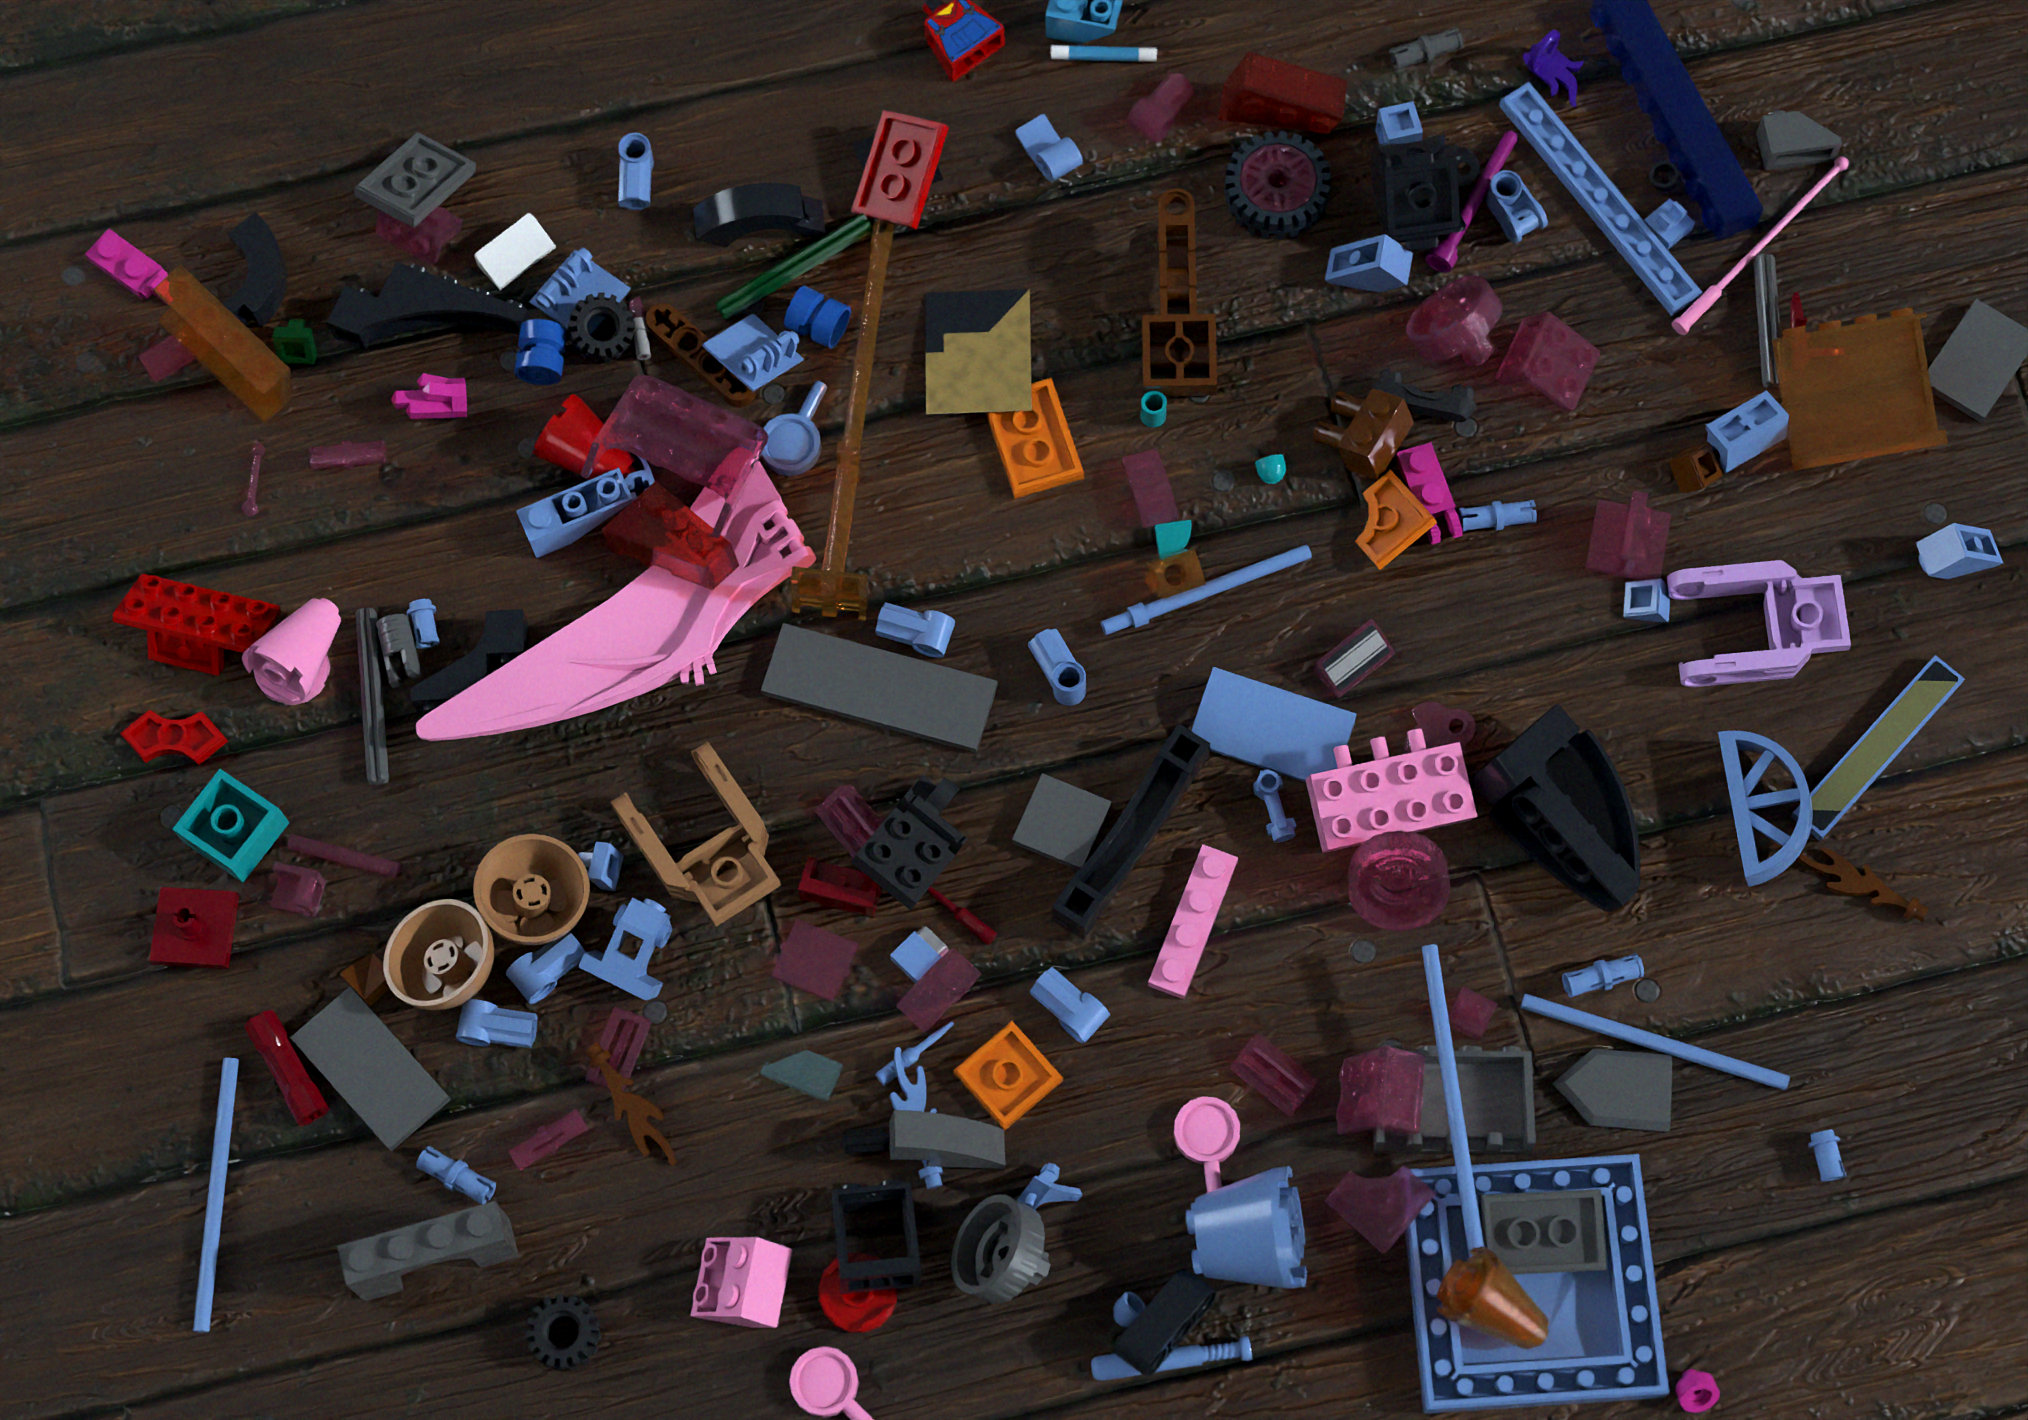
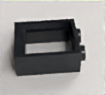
(883, 1273)

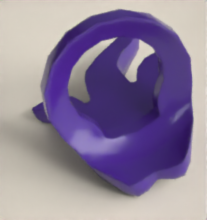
(1553, 66)

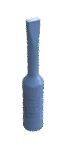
(909, 1056)

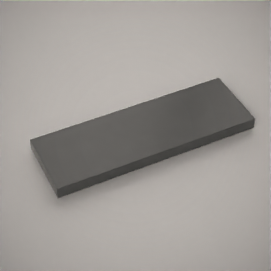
(879, 687)

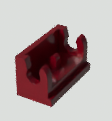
(839, 888)

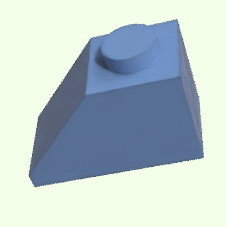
(1370, 264)
(1958, 551)

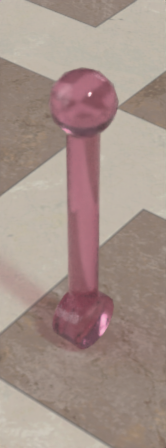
(250, 507)

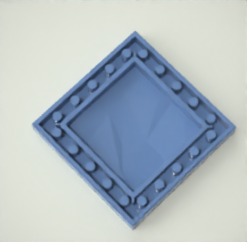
(1601, 1322)

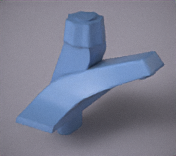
(1044, 1190)

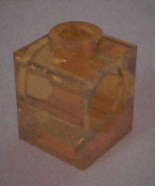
(1190, 573)

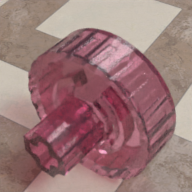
(1456, 322)
(1399, 862)

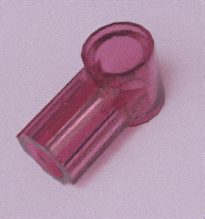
(1156, 114)

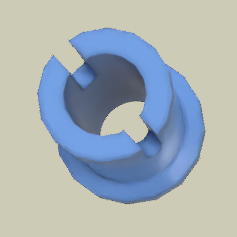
(423, 622)
(1827, 1155)

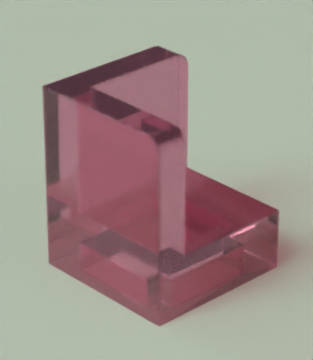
(297, 889)

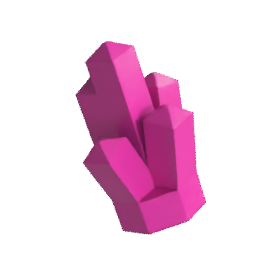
(436, 398)

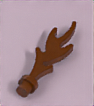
(1854, 884)
(637, 1107)

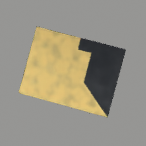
(978, 351)

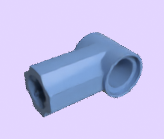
(635, 172)
(924, 631)
(1058, 665)
(538, 972)
(1077, 1011)
(486, 1024)

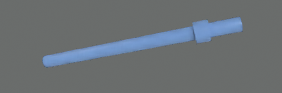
(1139, 614)

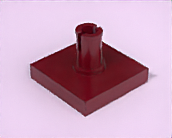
(194, 928)

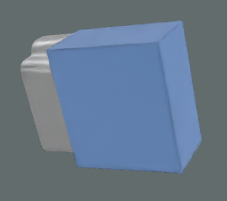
(919, 953)

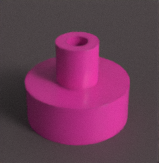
(1697, 1391)

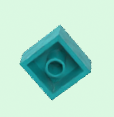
(231, 825)

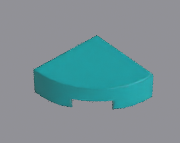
(1172, 536)

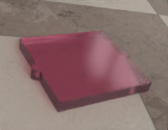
(815, 960)

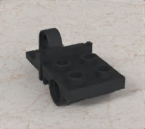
(912, 843)

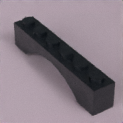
(1119, 852)

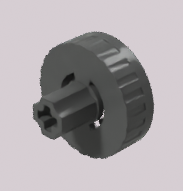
(1003, 1236)

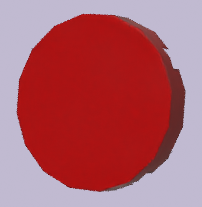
(854, 1311)

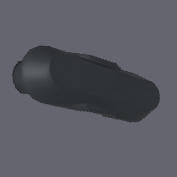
(1451, 407)

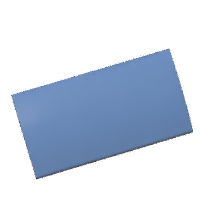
(1270, 726)

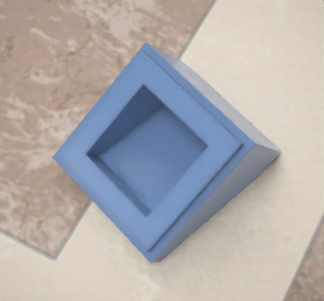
(1647, 600)

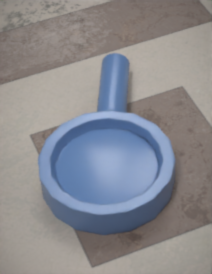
(793, 438)

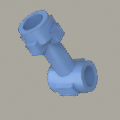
(1267, 789)

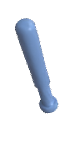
(1112, 1367)

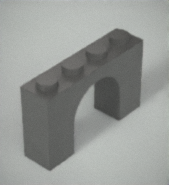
(376, 1262)

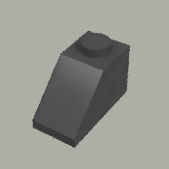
(1794, 140)

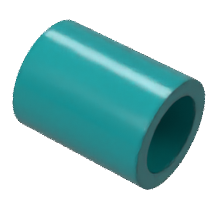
(1157, 400)

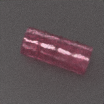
(165, 358)

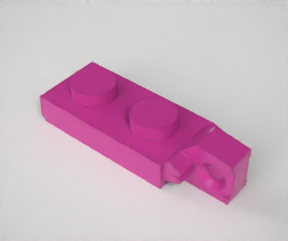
(126, 264)

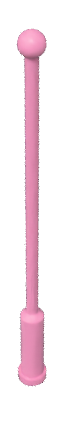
(1709, 297)

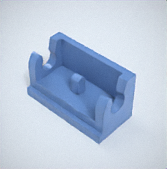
(1748, 430)

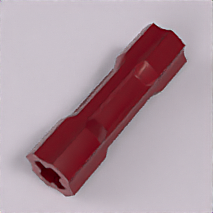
(274, 1046)

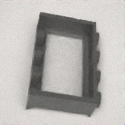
(1494, 1100)

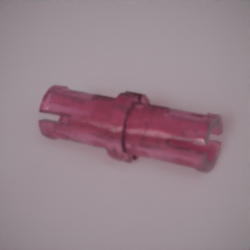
(348, 454)
(548, 1139)

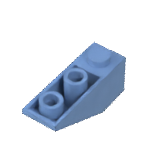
(573, 512)

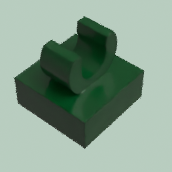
(295, 343)

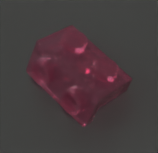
(425, 238)

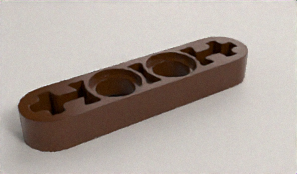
(697, 357)

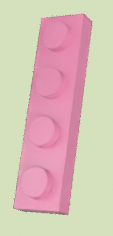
(1193, 922)

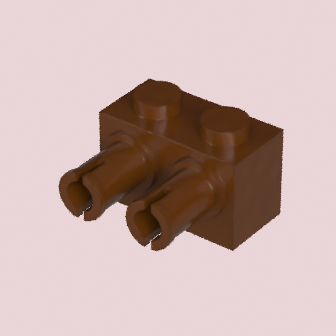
(1372, 436)

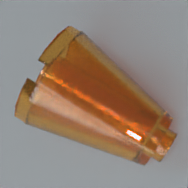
(1491, 1301)

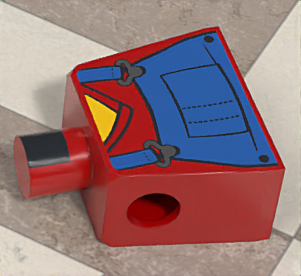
(961, 35)

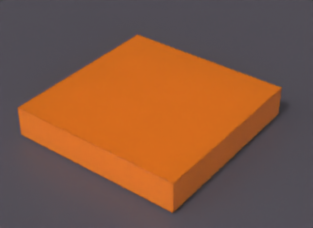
(1008, 1075)

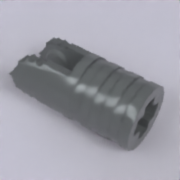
(397, 645)

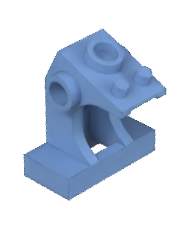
(646, 922)

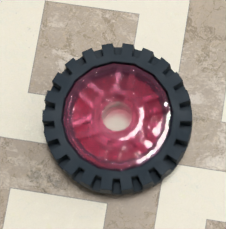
(1277, 161)

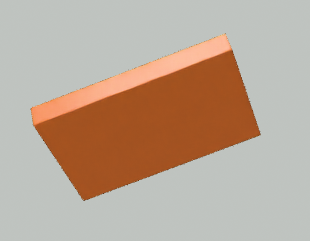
(1036, 443)

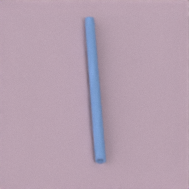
(1655, 1042)
(215, 1195)

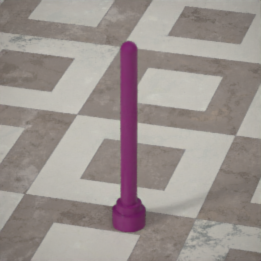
(1445, 254)

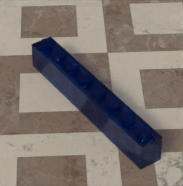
(1678, 115)

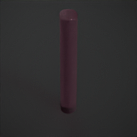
(344, 855)

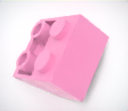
(741, 1281)

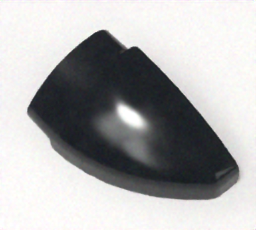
(1566, 808)

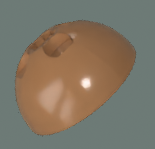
(537, 871)
(439, 955)

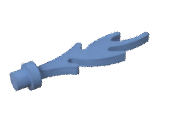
(915, 1102)

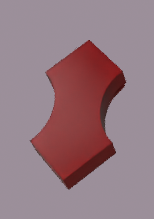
(189, 737)

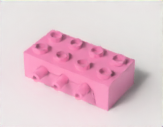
(1391, 793)

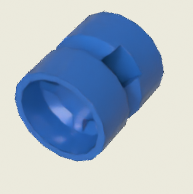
(820, 318)
(541, 351)

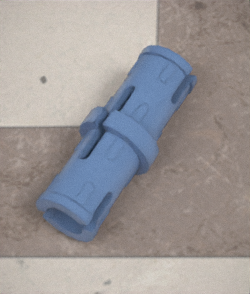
(1497, 515)
(1603, 975)
(456, 1175)

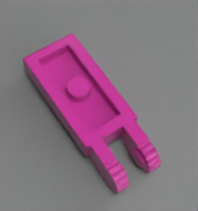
(1427, 483)

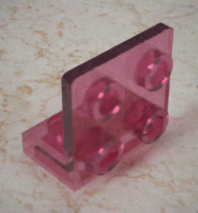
(1550, 359)
(1381, 1091)

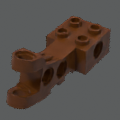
(1178, 342)

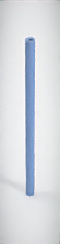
(1452, 1097)

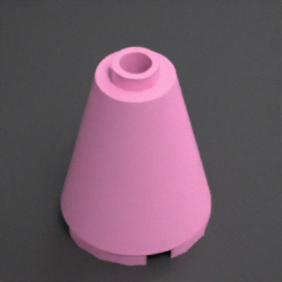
(294, 650)

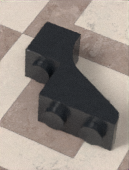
(502, 641)

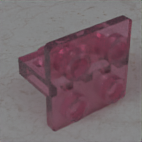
(1628, 539)

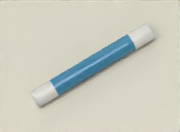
(1101, 53)

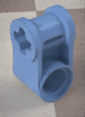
(1519, 211)

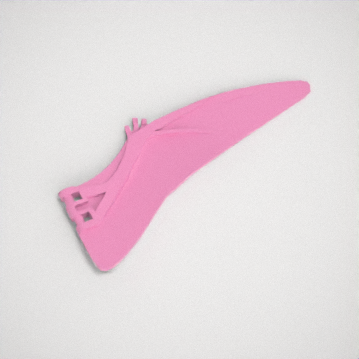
(639, 636)

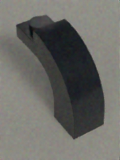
(754, 208)
(266, 276)

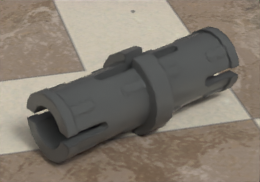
(1426, 48)

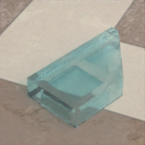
(806, 1073)

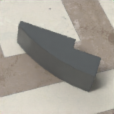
(945, 1140)

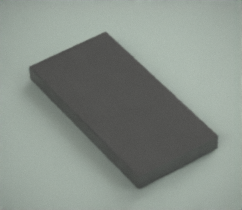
(370, 1068)

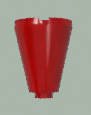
(569, 439)

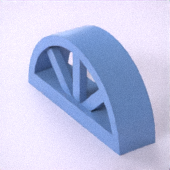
(1746, 820)

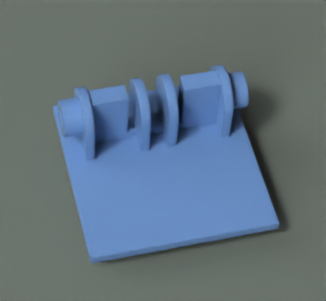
(572, 283)
(755, 351)

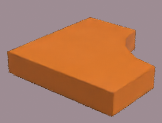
(1393, 520)

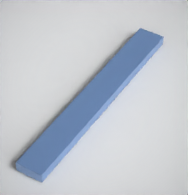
(1600, 199)

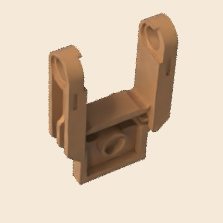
(724, 871)

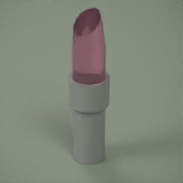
(641, 329)

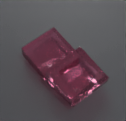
(1150, 488)
(938, 989)

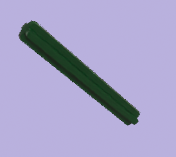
(793, 266)

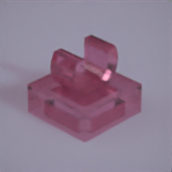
(1471, 1013)

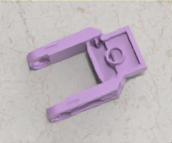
(1799, 613)

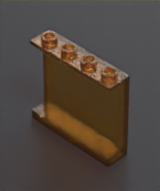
(224, 344)
(1856, 389)

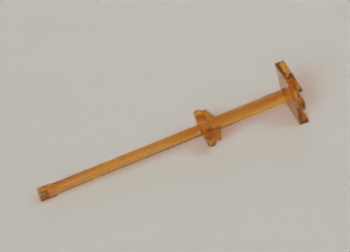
(832, 586)

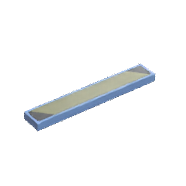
(1880, 744)

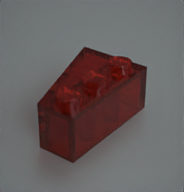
(1282, 96)
(671, 536)

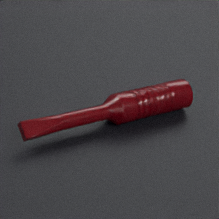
(965, 918)

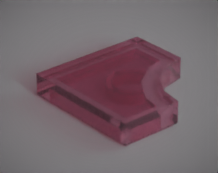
(1381, 1206)

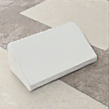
(514, 251)

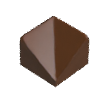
(1695, 468)
(366, 978)

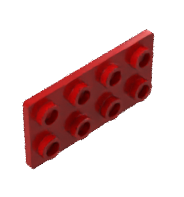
(193, 623)

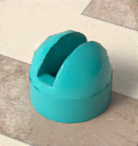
(1271, 468)

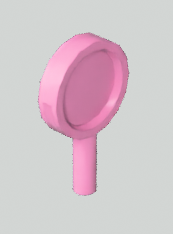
(1207, 1134)
(826, 1384)

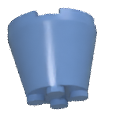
(1250, 1231)

